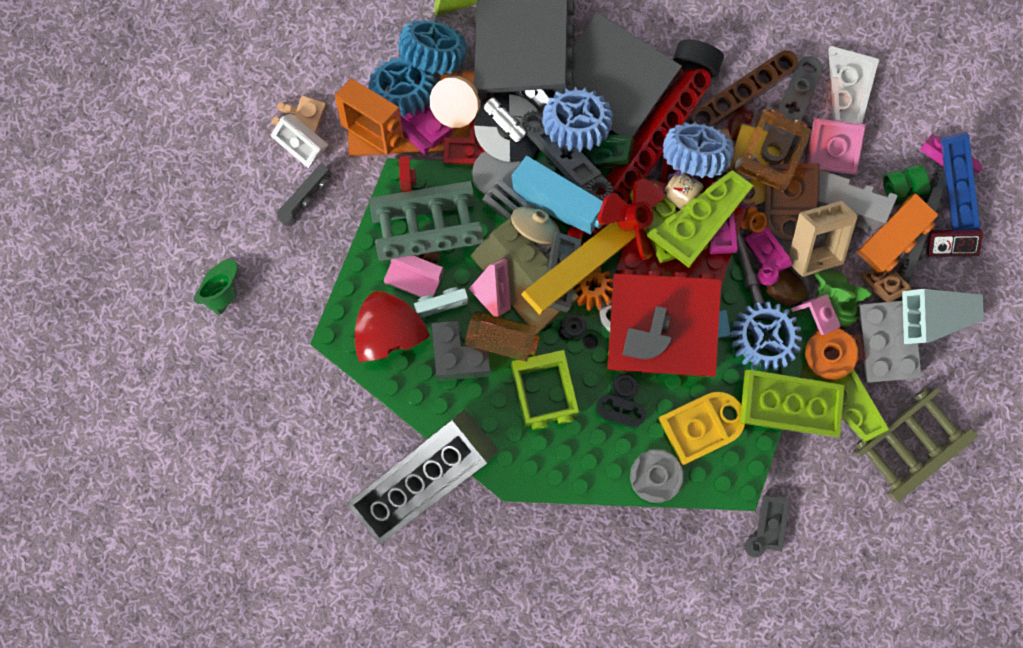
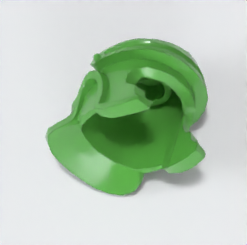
(842, 295)

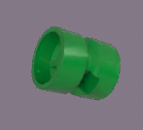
(907, 183)

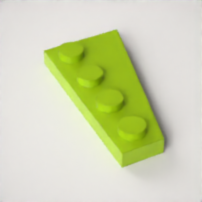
(858, 408)

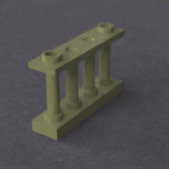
(938, 454)

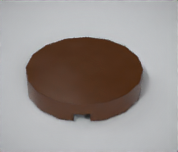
(788, 288)

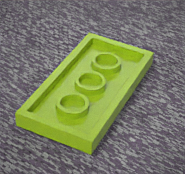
(792, 403)

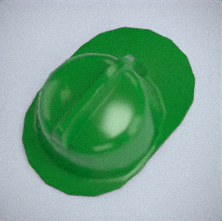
(218, 287)

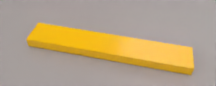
(577, 267)

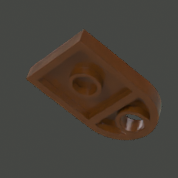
(798, 197)

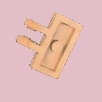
(308, 111)

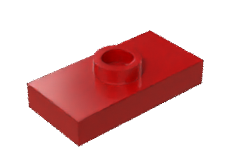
(406, 175)

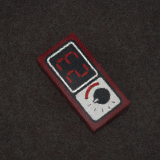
(954, 243)

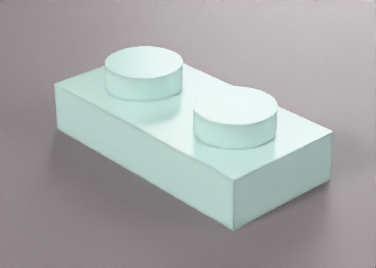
(432, 305)

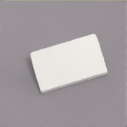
(299, 139)

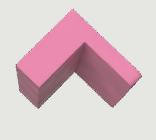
(414, 276)

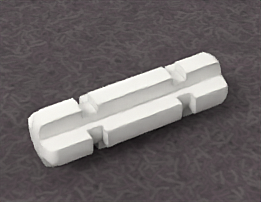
(505, 119)

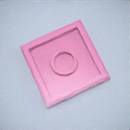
(836, 145)

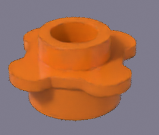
(759, 222)

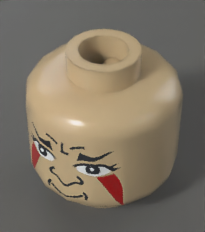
(683, 189)

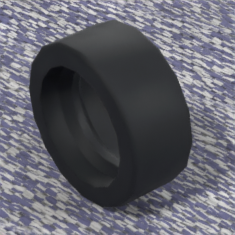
(698, 55)

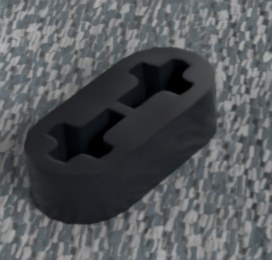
(622, 405)

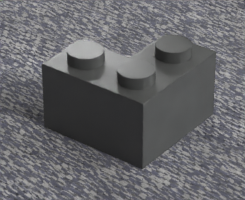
(454, 361)

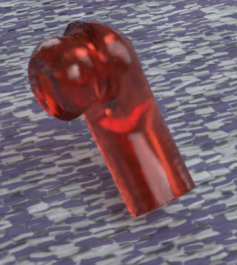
(736, 120)

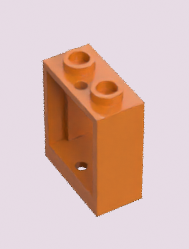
(369, 116)

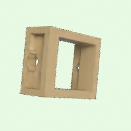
(832, 218)

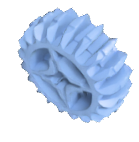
(578, 125)
(698, 150)
(774, 343)

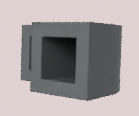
(649, 344)

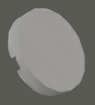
(489, 169)
(656, 476)

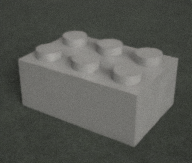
(884, 343)

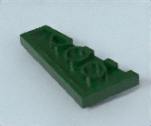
(612, 152)

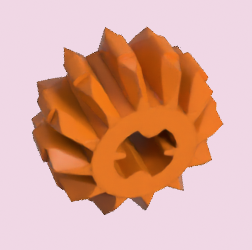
(601, 293)

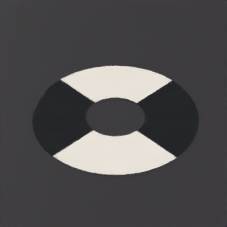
(490, 139)

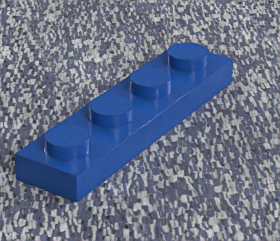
(960, 181)

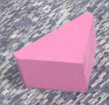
(493, 288)

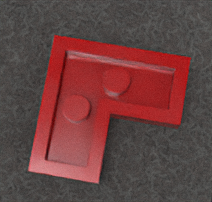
(462, 150)

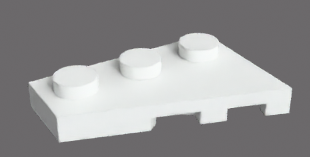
(851, 83)

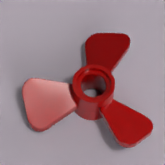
(634, 215)

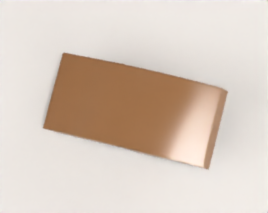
(885, 284)

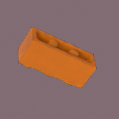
(898, 234)

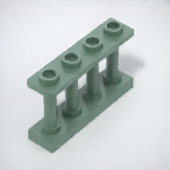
(423, 202)

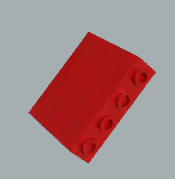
(692, 325)

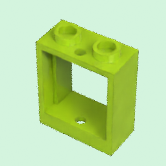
(538, 363)

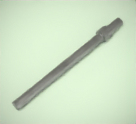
(751, 279)

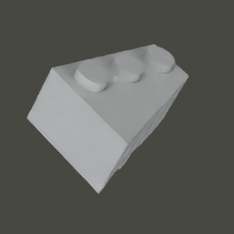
(870, 207)

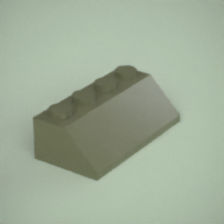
(525, 267)

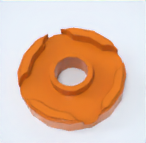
(828, 368)

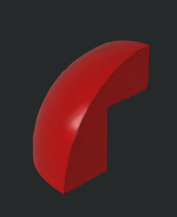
(385, 326)

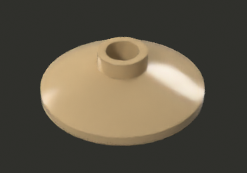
(534, 224)

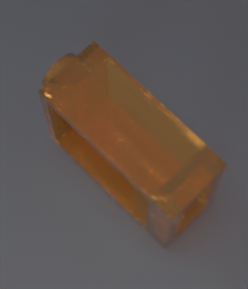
(766, 174)
(502, 336)

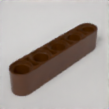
(749, 82)

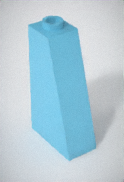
(556, 195)

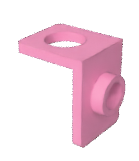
(822, 312)

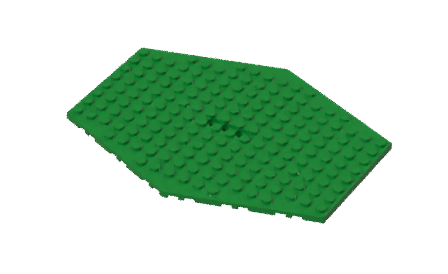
(564, 462)

